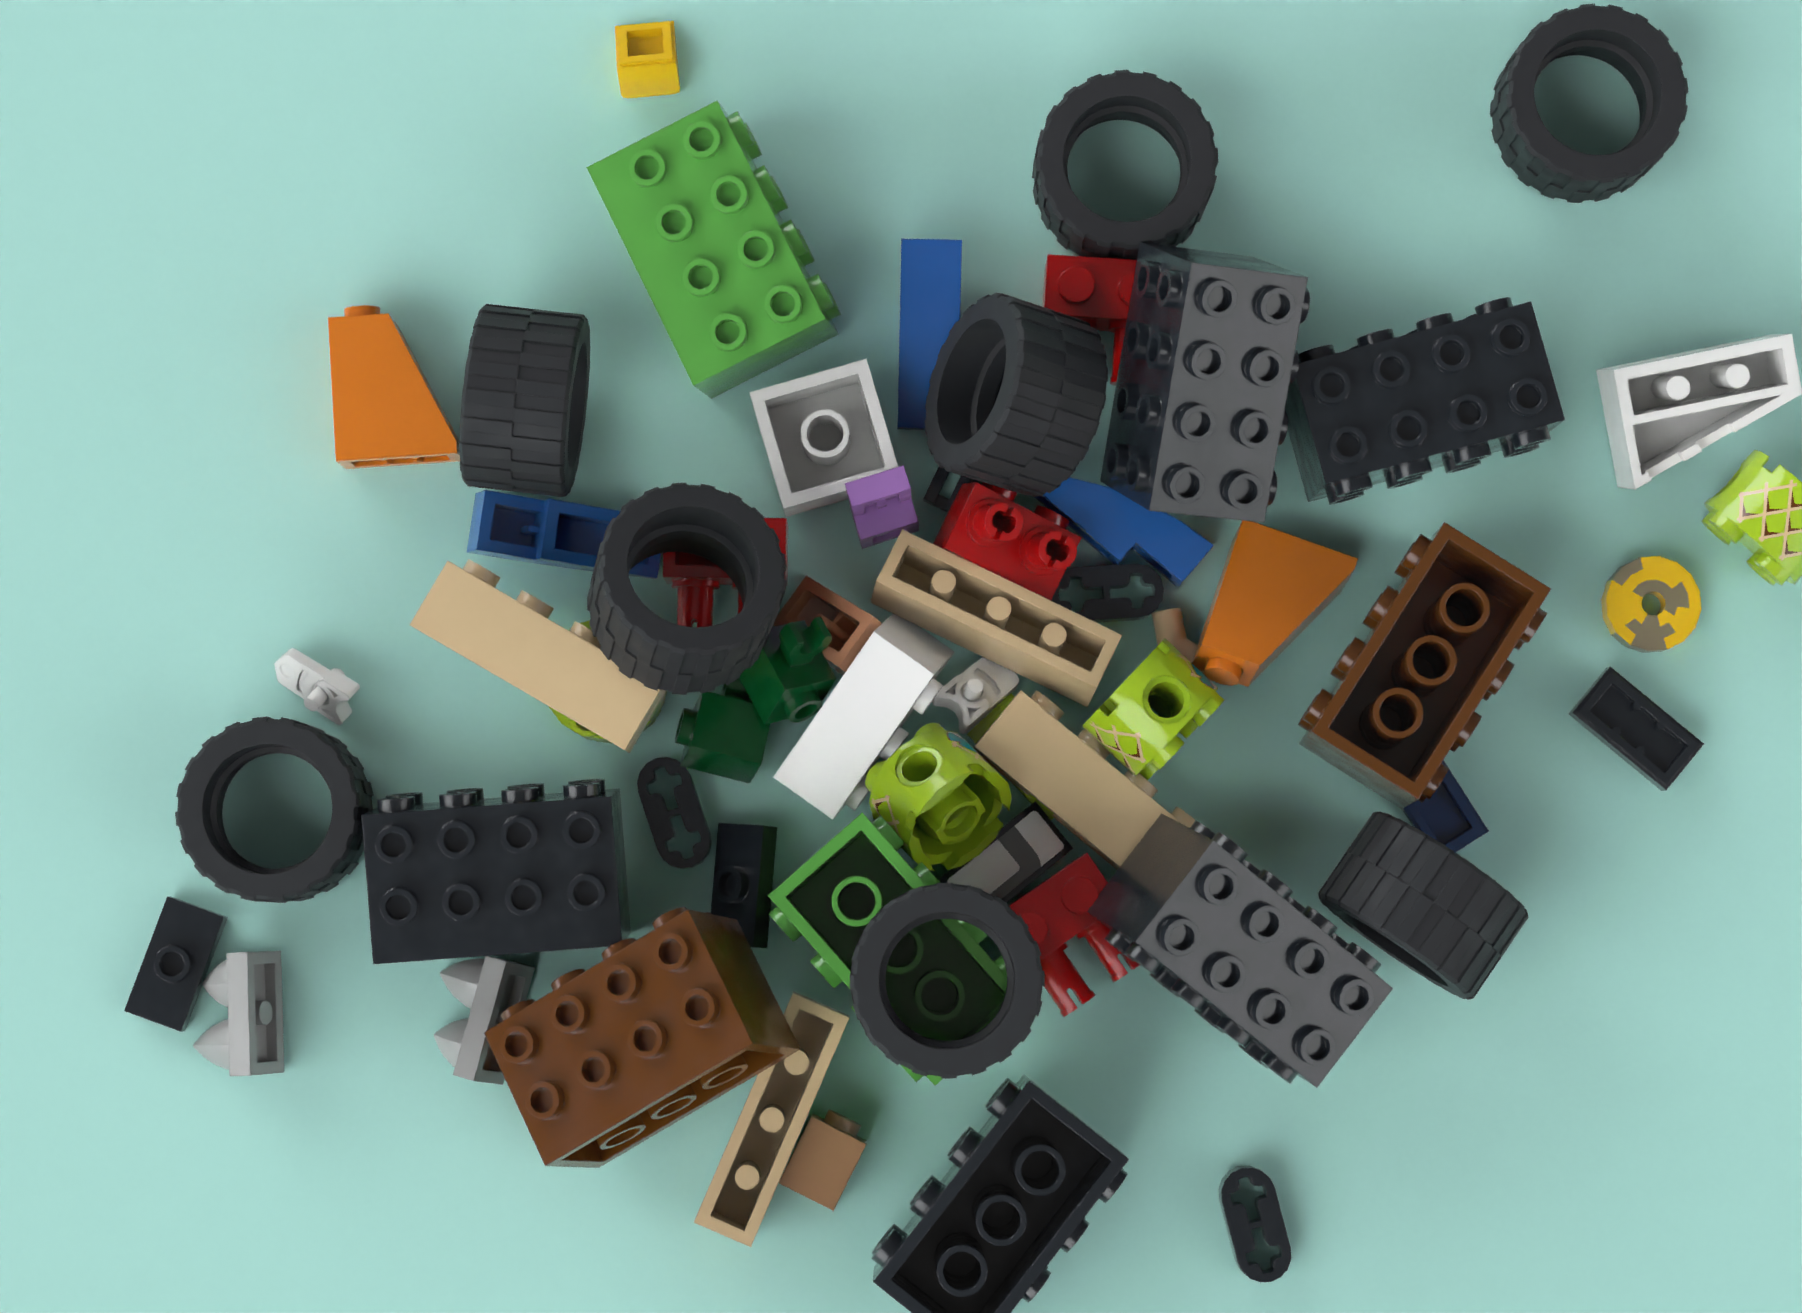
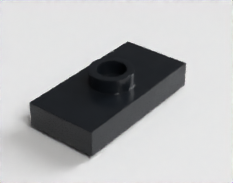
(1636, 729)
(745, 878)
(175, 964)

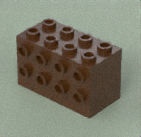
(1424, 666)
(640, 1038)

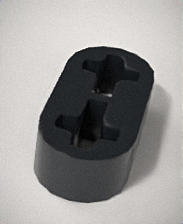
(1107, 578)
(660, 818)
(1269, 1219)

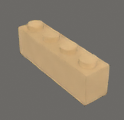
(994, 618)
(535, 653)
(1072, 777)
(771, 1124)

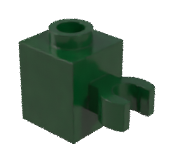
(791, 672)
(723, 734)

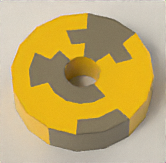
(1677, 597)

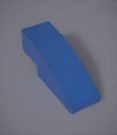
(927, 313)
(1119, 525)
(543, 532)

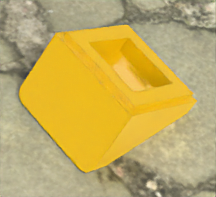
(647, 59)

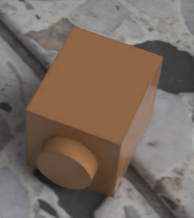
(824, 1158)

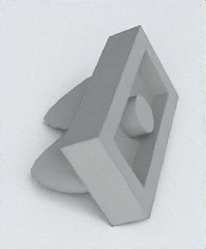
(487, 989)
(253, 1033)

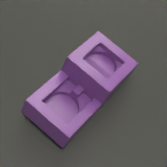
(882, 506)

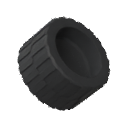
(1627, 45)
(1136, 99)
(1016, 395)
(524, 400)
(697, 523)
(202, 804)
(1423, 904)
(1020, 1002)

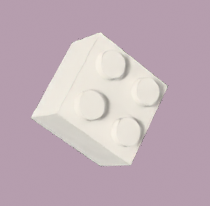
(823, 435)

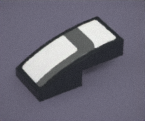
(1014, 857)

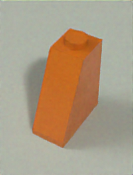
(381, 396)
(1266, 600)

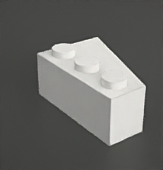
(1687, 400)
(865, 716)

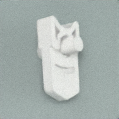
(321, 688)
(976, 692)

